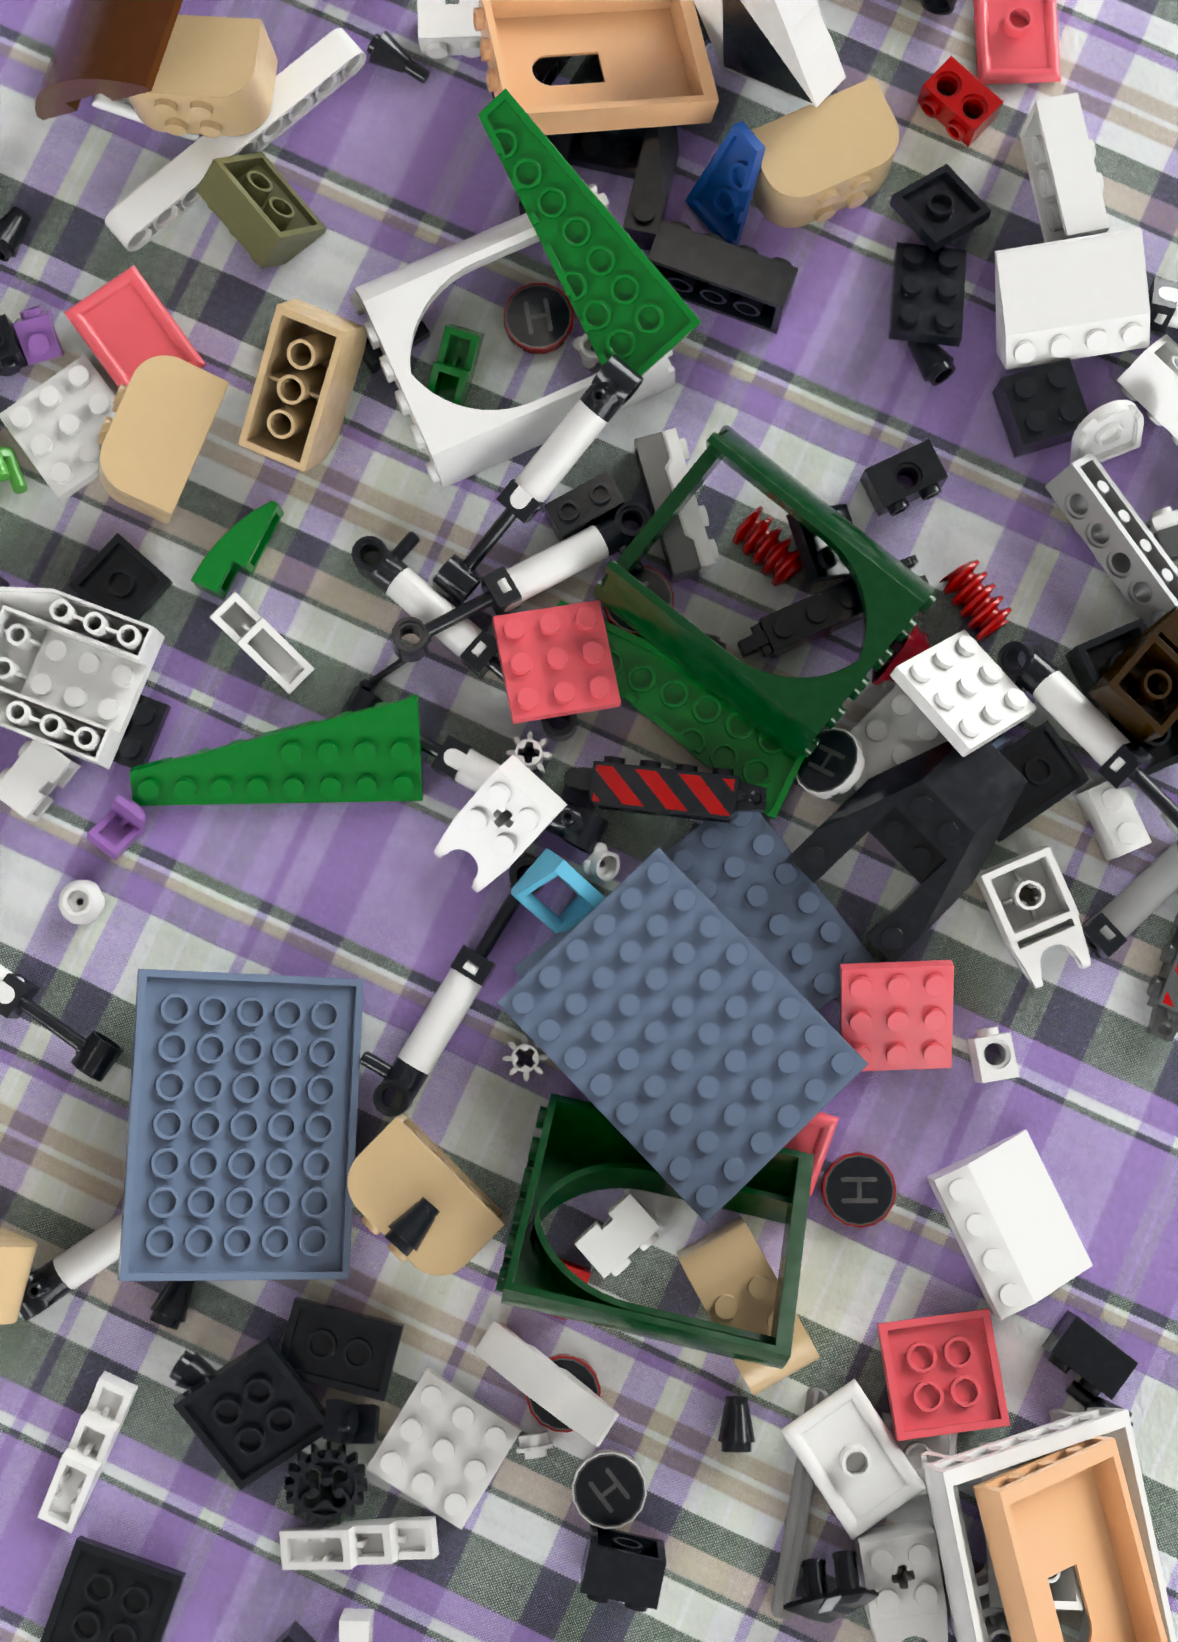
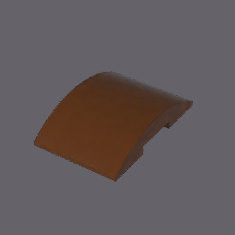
(107, 51)

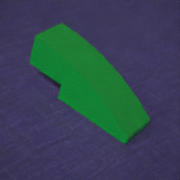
(455, 363)
(238, 550)

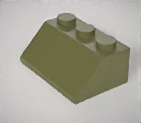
(259, 208)

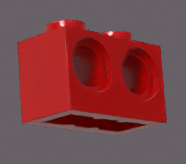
(967, 95)

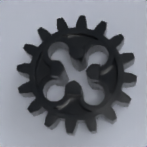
(324, 1506)

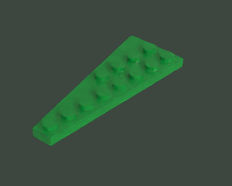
(606, 276)
(698, 717)
(336, 759)

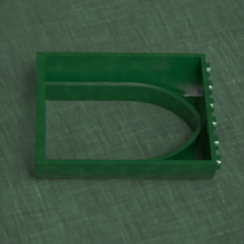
(779, 706)
(588, 1154)

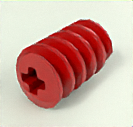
(767, 548)
(976, 600)

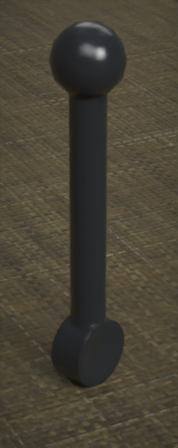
(368, 684)

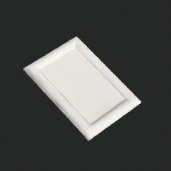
(853, 1459)

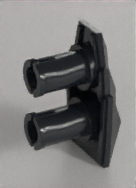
(827, 1606)

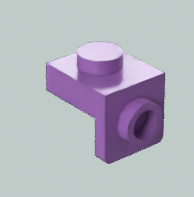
(37, 335)
(118, 828)

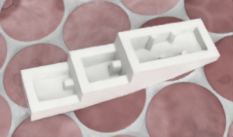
(546, 1383)
(87, 1452)
(358, 1543)

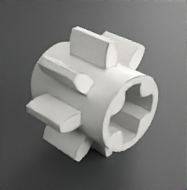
(522, 748)
(515, 1058)

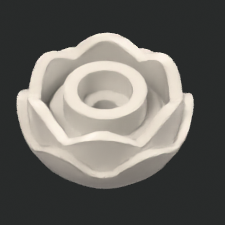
(92, 902)

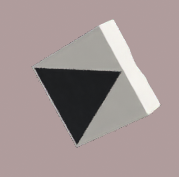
(775, 45)

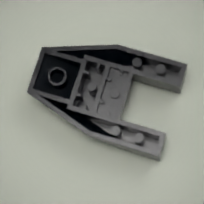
(637, 153)
(934, 819)

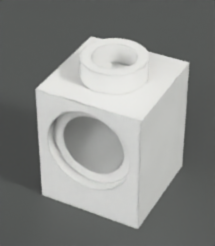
(1006, 1065)

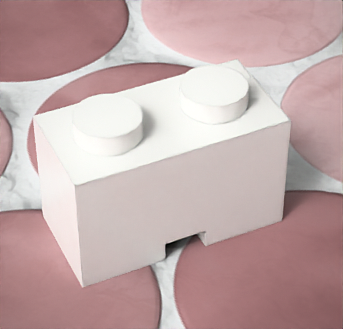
(447, 29)
(33, 778)
(1113, 819)
(614, 1241)

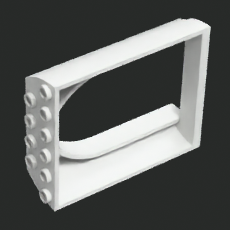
(458, 437)
(1066, 1429)

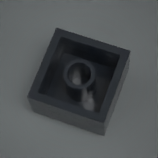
(1040, 407)
(623, 1568)

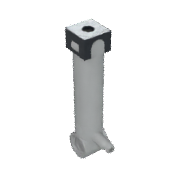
(1134, 904)

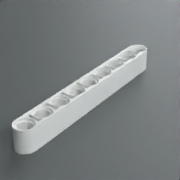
(174, 187)

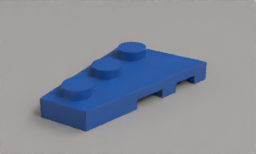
(728, 183)

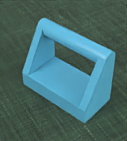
(543, 870)

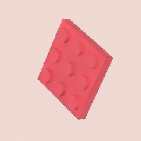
(556, 661)
(898, 1013)
(942, 1374)

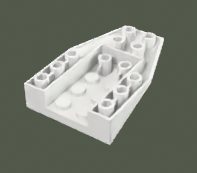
(71, 670)

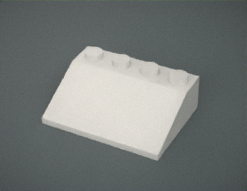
(1071, 299)
(1010, 1224)

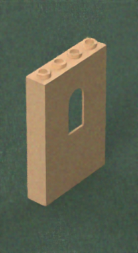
(646, 51)
(1065, 1514)

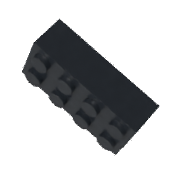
(723, 275)
(1093, 659)

